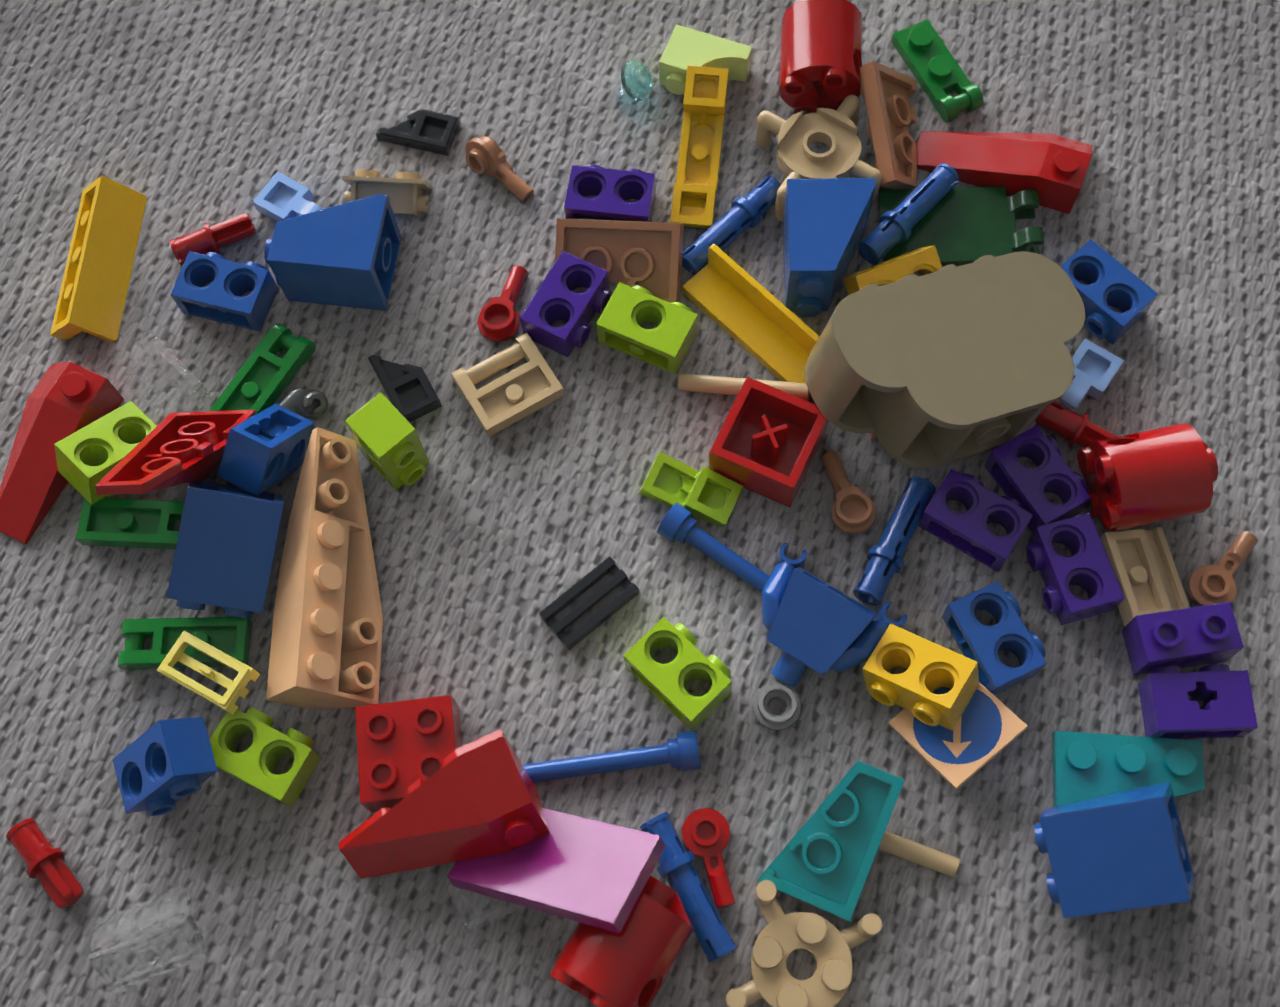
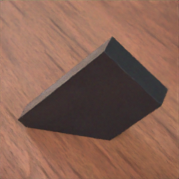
(423, 131)
(406, 388)

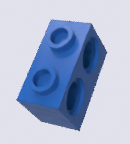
(1108, 286)
(222, 298)
(265, 449)
(983, 642)
(164, 765)

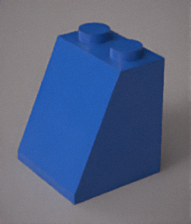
(820, 237)
(338, 254)
(225, 548)
(1116, 852)

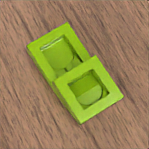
(701, 492)

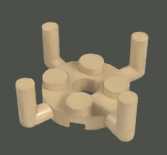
(828, 126)
(799, 932)

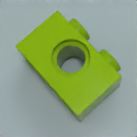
(659, 346)

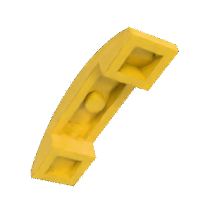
(700, 146)

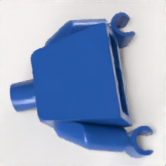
(816, 622)

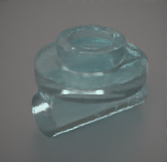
(635, 82)

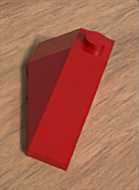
(1011, 160)
(57, 407)
(174, 453)
(464, 812)

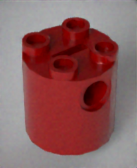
(820, 54)
(1148, 476)
(631, 964)

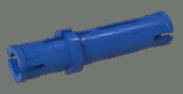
(744, 213)
(897, 224)
(887, 556)
(683, 878)

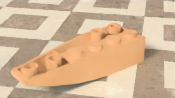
(327, 588)

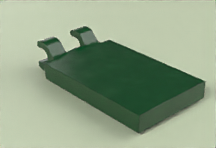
(970, 224)

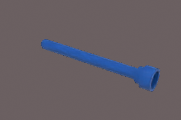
(682, 527)
(679, 752)

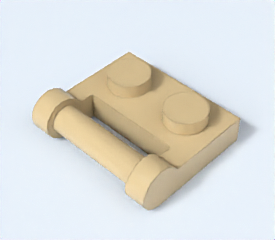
(512, 394)

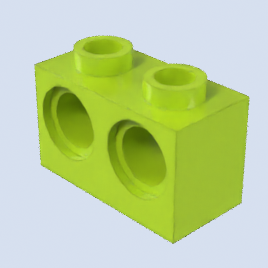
(388, 442)
(99, 447)
(670, 679)
(258, 762)

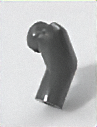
(305, 402)

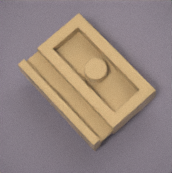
(1144, 572)

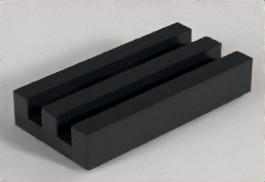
(618, 578)

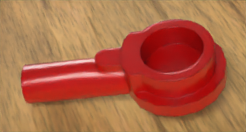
(498, 318)
(707, 836)

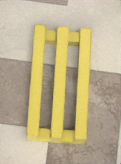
(234, 687)

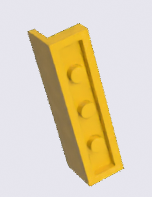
(99, 261)
(752, 316)

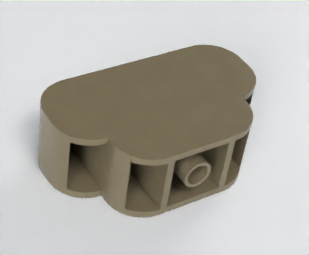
(949, 357)

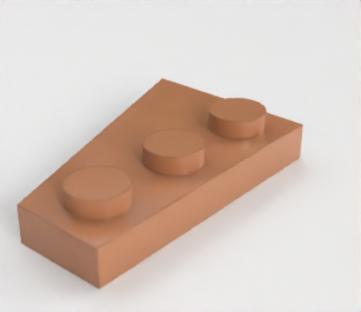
(889, 117)
(629, 250)

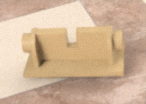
(403, 191)

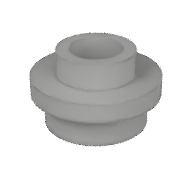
(787, 696)

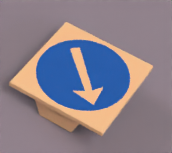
(975, 740)

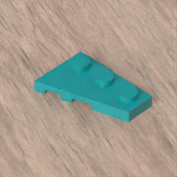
(1109, 763)
(839, 842)

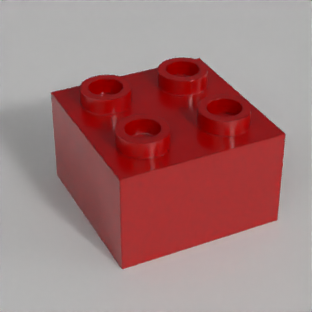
(768, 441)
(402, 744)

